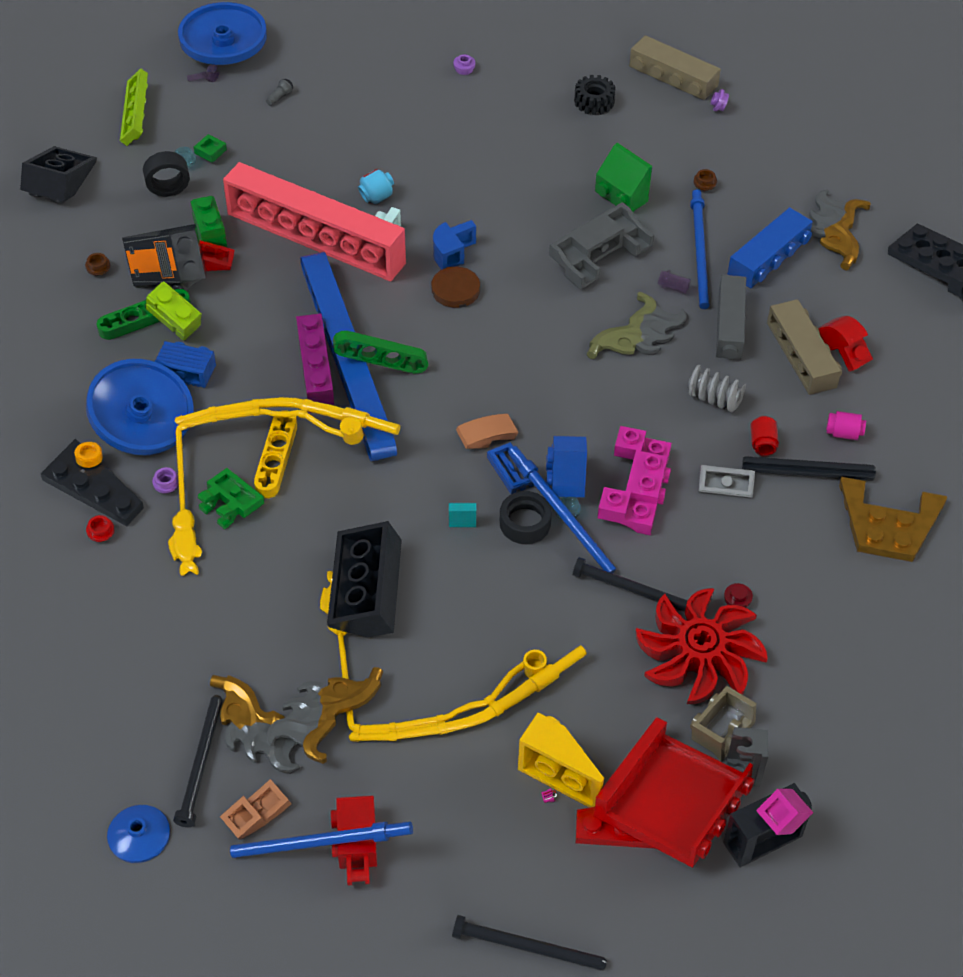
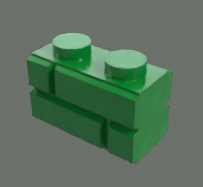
(208, 220)

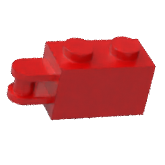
(354, 814)

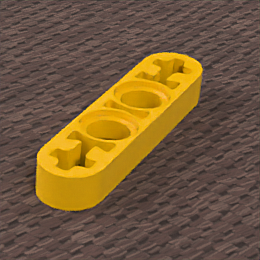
(279, 454)

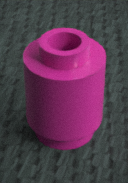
(846, 425)

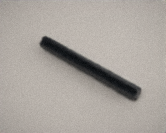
(809, 468)

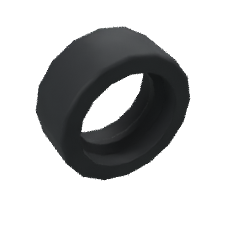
(161, 161)
(530, 501)

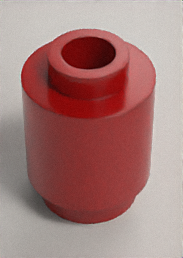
(764, 435)

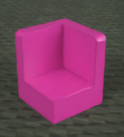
(784, 811)

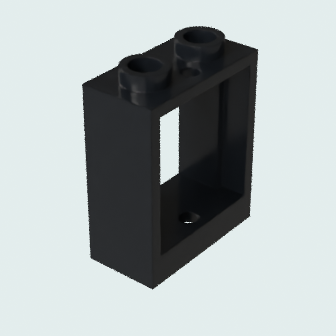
(751, 837)

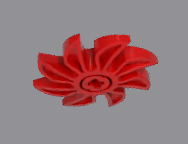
(701, 645)

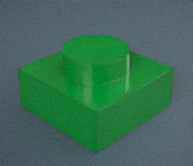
(210, 148)

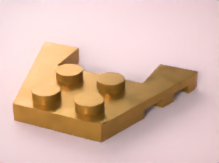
(889, 530)

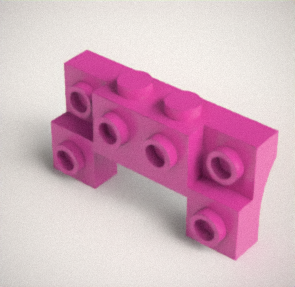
(644, 489)

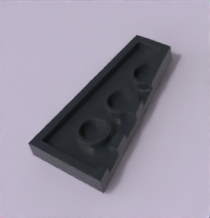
(92, 486)

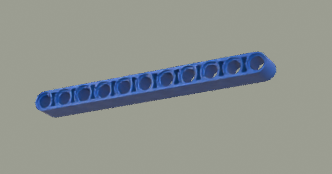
(353, 373)

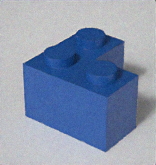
(567, 466)

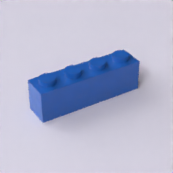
(771, 247)

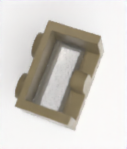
(716, 724)

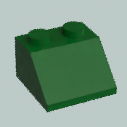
(624, 178)

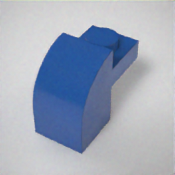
(450, 243)

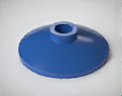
(139, 845)

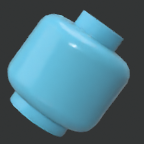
(376, 186)

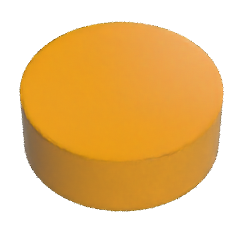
(88, 454)

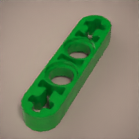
(139, 309)
(351, 345)

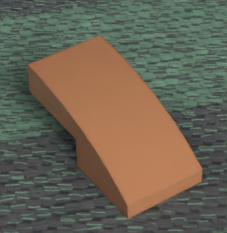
(484, 430)
(256, 811)

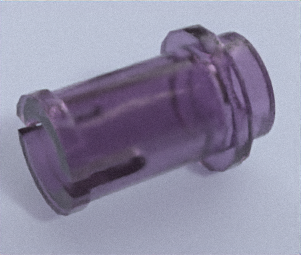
(674, 281)

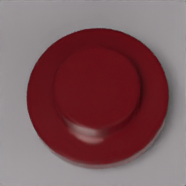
(738, 595)

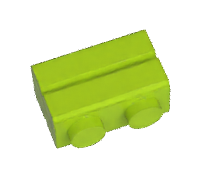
(173, 311)

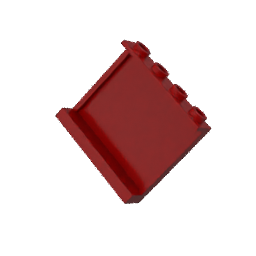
(672, 795)

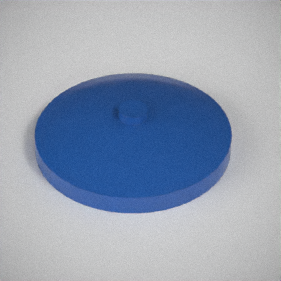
(222, 33)
(136, 406)

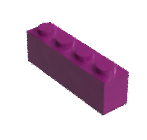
(315, 359)

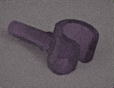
(209, 74)

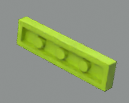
(134, 107)

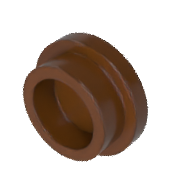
(705, 180)
(97, 264)

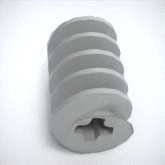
(715, 390)

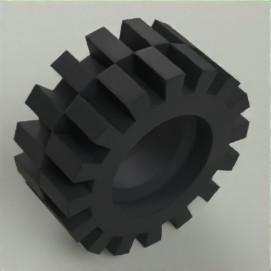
(594, 94)

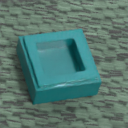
(462, 514)

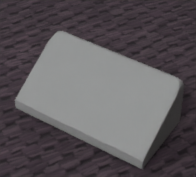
(726, 481)

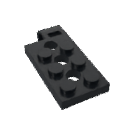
(927, 258)

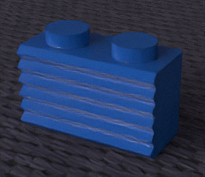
(188, 362)

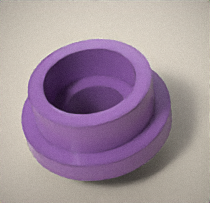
(464, 64)
(719, 100)
(165, 480)

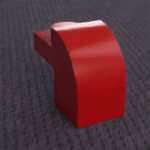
(847, 336)

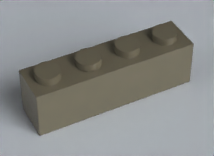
(674, 67)
(804, 347)

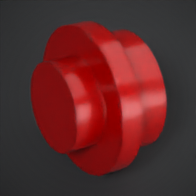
(100, 528)

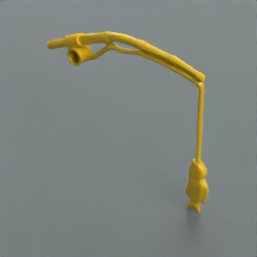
(183, 541)
(534, 667)

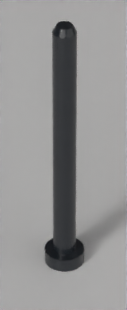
(624, 583)
(185, 816)
(527, 944)

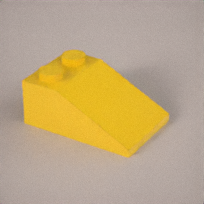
(558, 761)

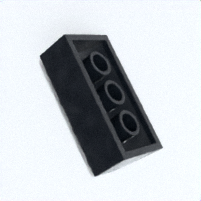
(365, 580)

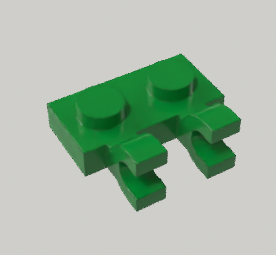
(234, 492)

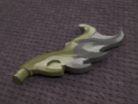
(644, 330)

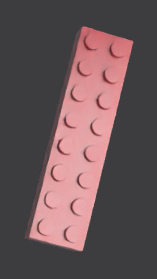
(315, 221)

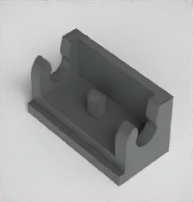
(749, 747)

